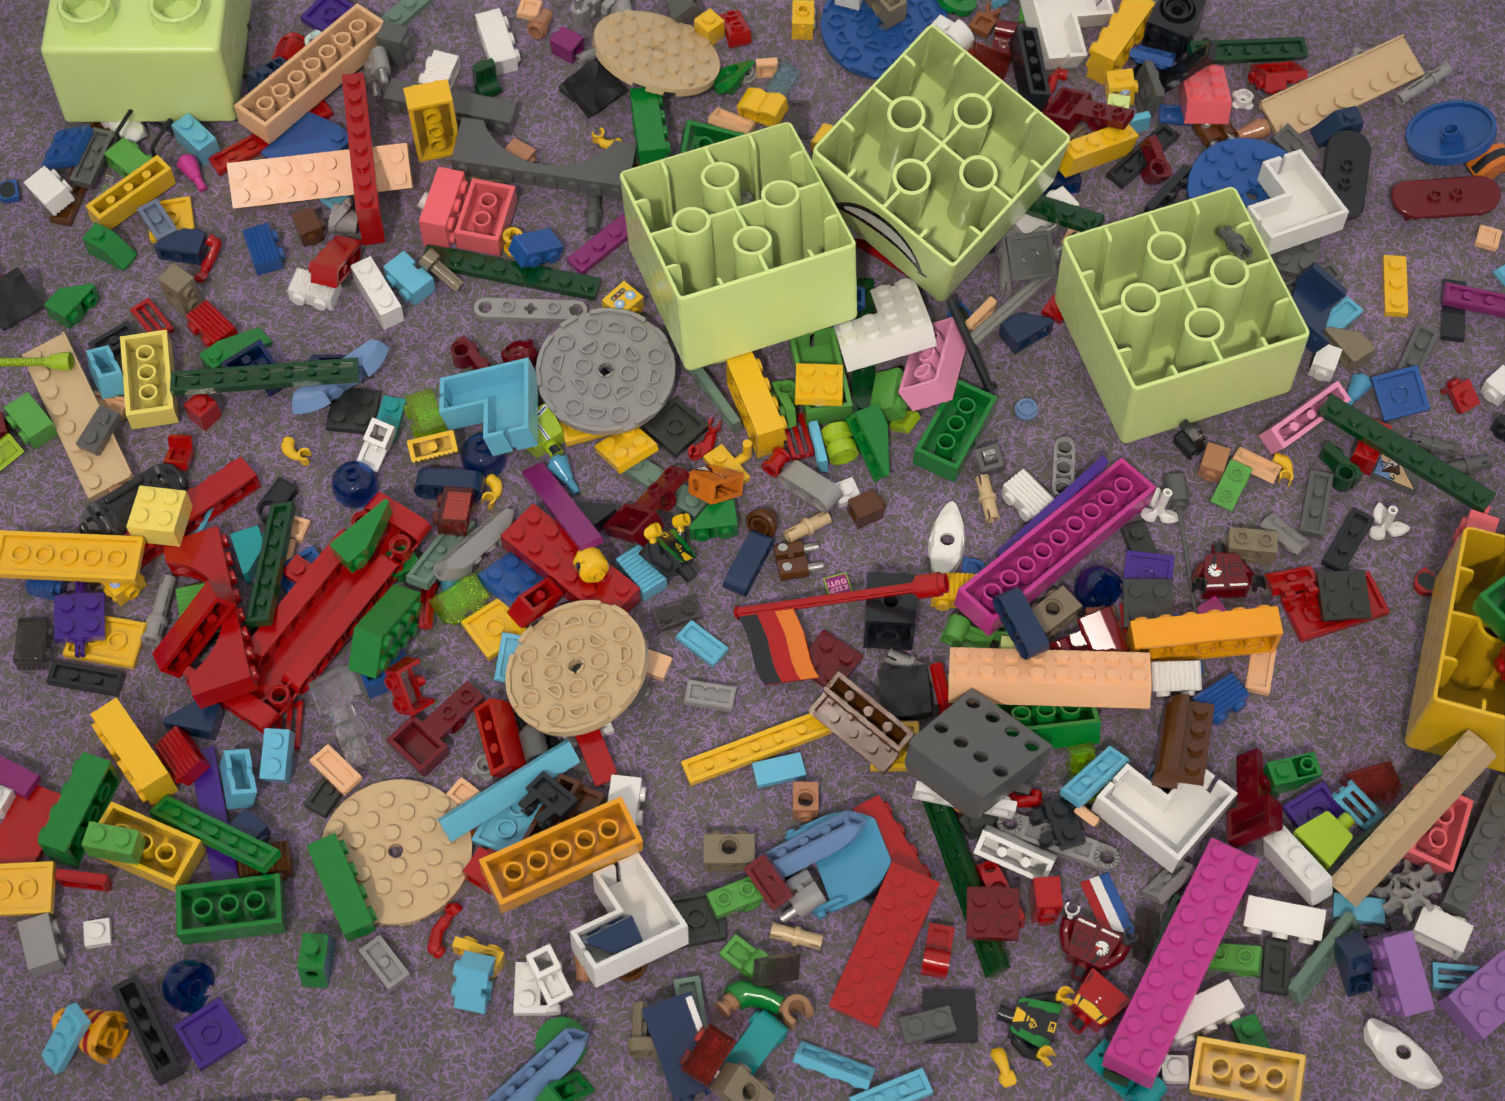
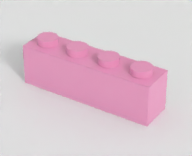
(1300, 419)

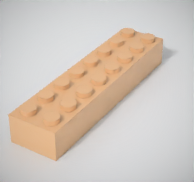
(309, 75)
(313, 176)
(1052, 677)

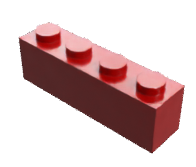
(194, 628)
(893, 835)

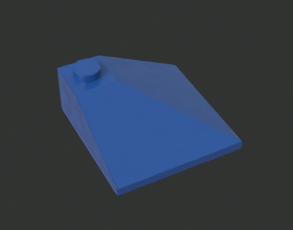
(308, 136)

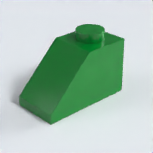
(108, 247)
(569, 1088)

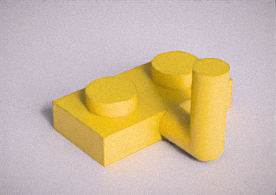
(721, 457)

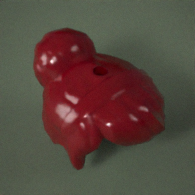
(520, 350)

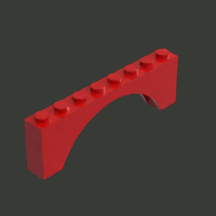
(362, 159)
(229, 666)

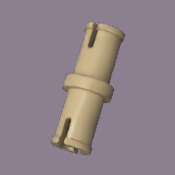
(987, 498)
(807, 526)
(796, 936)

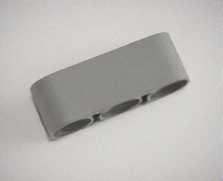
(1063, 462)
(810, 486)

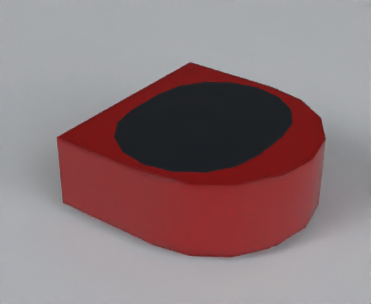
(1424, 582)

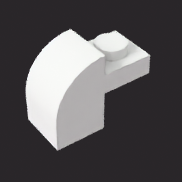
(956, 31)
(377, 443)
(548, 975)

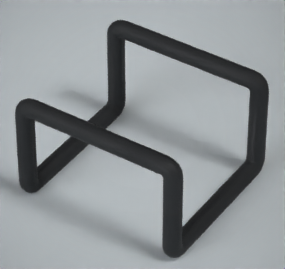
(163, 128)

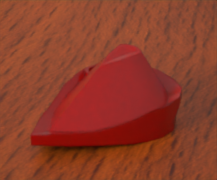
(289, 45)

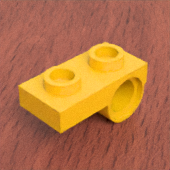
(470, 944)

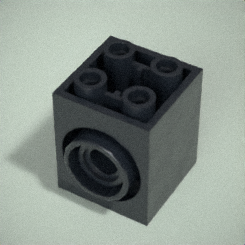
(1173, 25)
(889, 620)

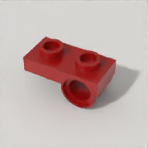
(736, 29)
(937, 951)

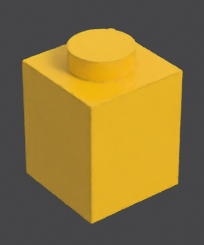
(710, 26)

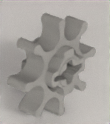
(1408, 890)

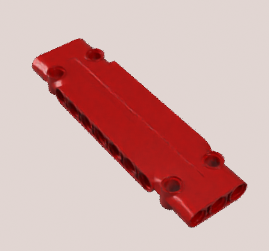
(321, 617)

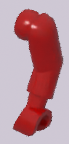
(1057, 74)
(207, 264)
(697, 451)
(1032, 800)
(436, 934)

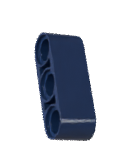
(431, 481)
(748, 563)
(1021, 623)

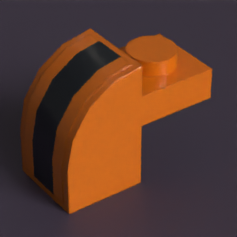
(1489, 163)

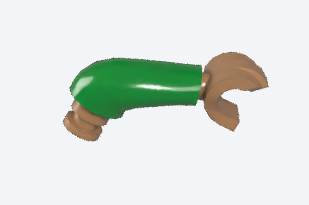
(745, 995)

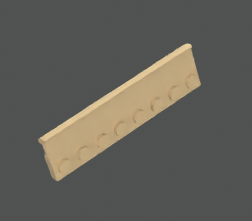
(1343, 86)
(71, 406)

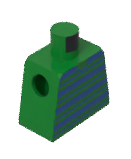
(317, 957)

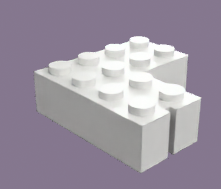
(1060, 25)
(1299, 203)
(894, 331)
(1162, 823)
(653, 912)

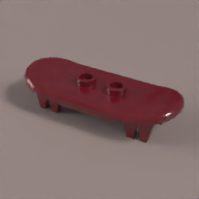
(1445, 197)

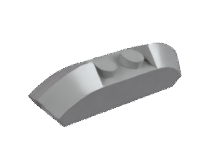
(468, 552)

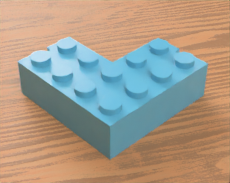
(500, 398)

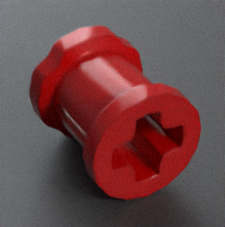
(776, 461)

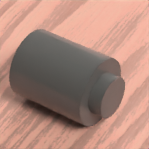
(532, 743)

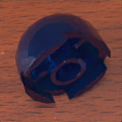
(477, 456)
(354, 484)
(1098, 583)
(187, 984)

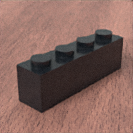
(1029, 66)
(148, 1030)

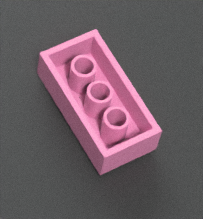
(933, 372)

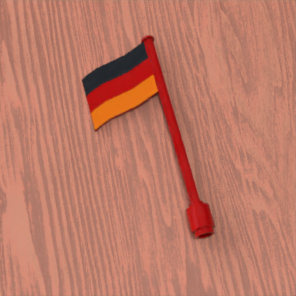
(780, 641)

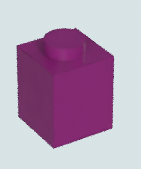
(566, 44)

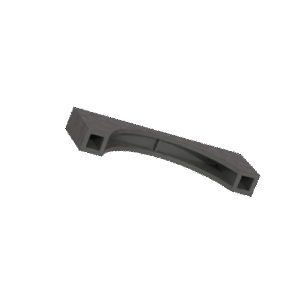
(483, 157)

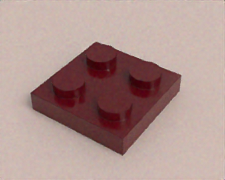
(831, 656)
(992, 914)

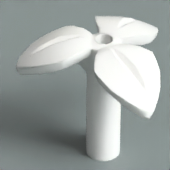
(1158, 504)
(1384, 519)

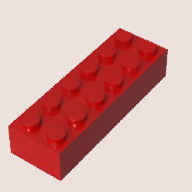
(551, 552)
(884, 946)

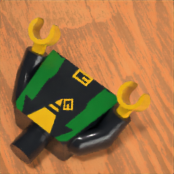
(669, 550)
(1035, 1023)

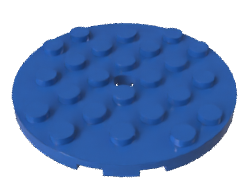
(862, 45)
(1234, 165)

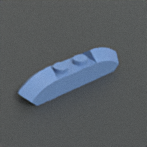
(313, 398)
(817, 843)
(544, 1068)

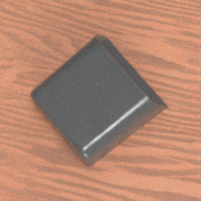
(973, 759)

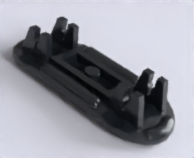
(1348, 168)
(112, 511)

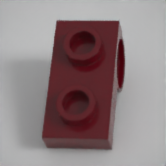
(1002, 35)
(1156, 160)
(471, 357)

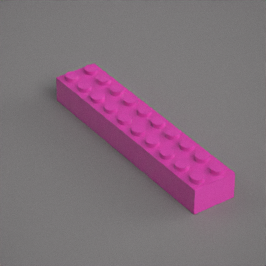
(1057, 542)
(1180, 963)

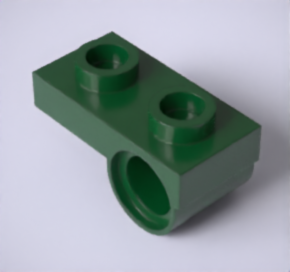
(486, 78)
(1341, 466)

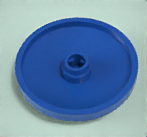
(1451, 132)

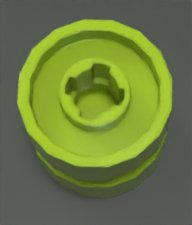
(838, 443)

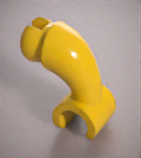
(601, 139)
(288, 450)
(1287, 467)
(496, 488)
(1007, 1076)

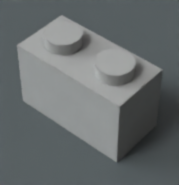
(41, 944)

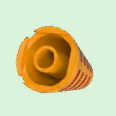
(104, 1036)

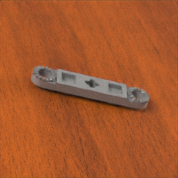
(517, 310)
(1084, 854)

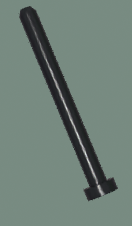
(988, 386)

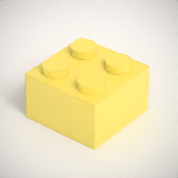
(160, 515)

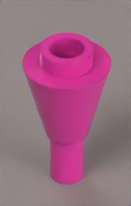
(189, 166)

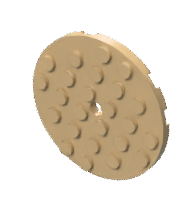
(656, 53)
(570, 702)
(405, 817)

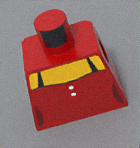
(1096, 1004)

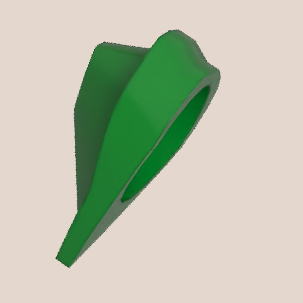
(731, 77)

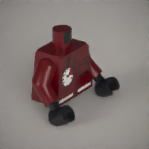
(1224, 575)
(1091, 944)

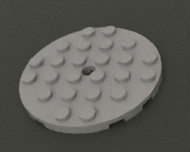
(611, 403)

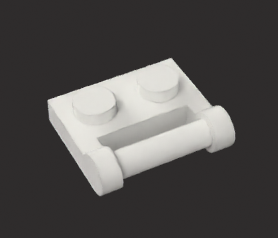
(528, 995)

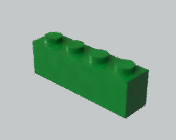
(341, 888)

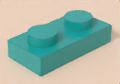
(392, 412)

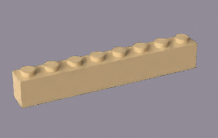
(1412, 818)

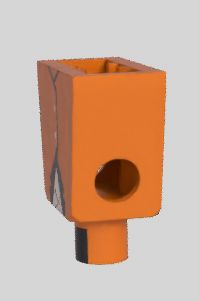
(715, 483)

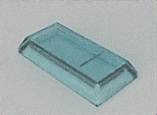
(783, 79)

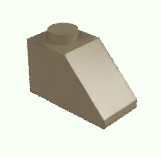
(1355, 347)

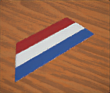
(1106, 903)

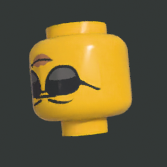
(591, 565)

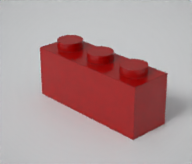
(334, 261)
(499, 737)

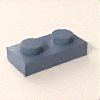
(157, 220)

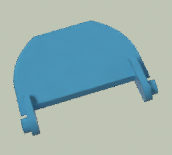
(853, 871)

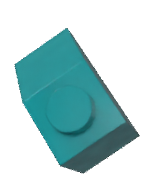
(248, 549)

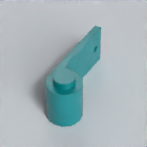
(758, 1041)
(1134, 1090)

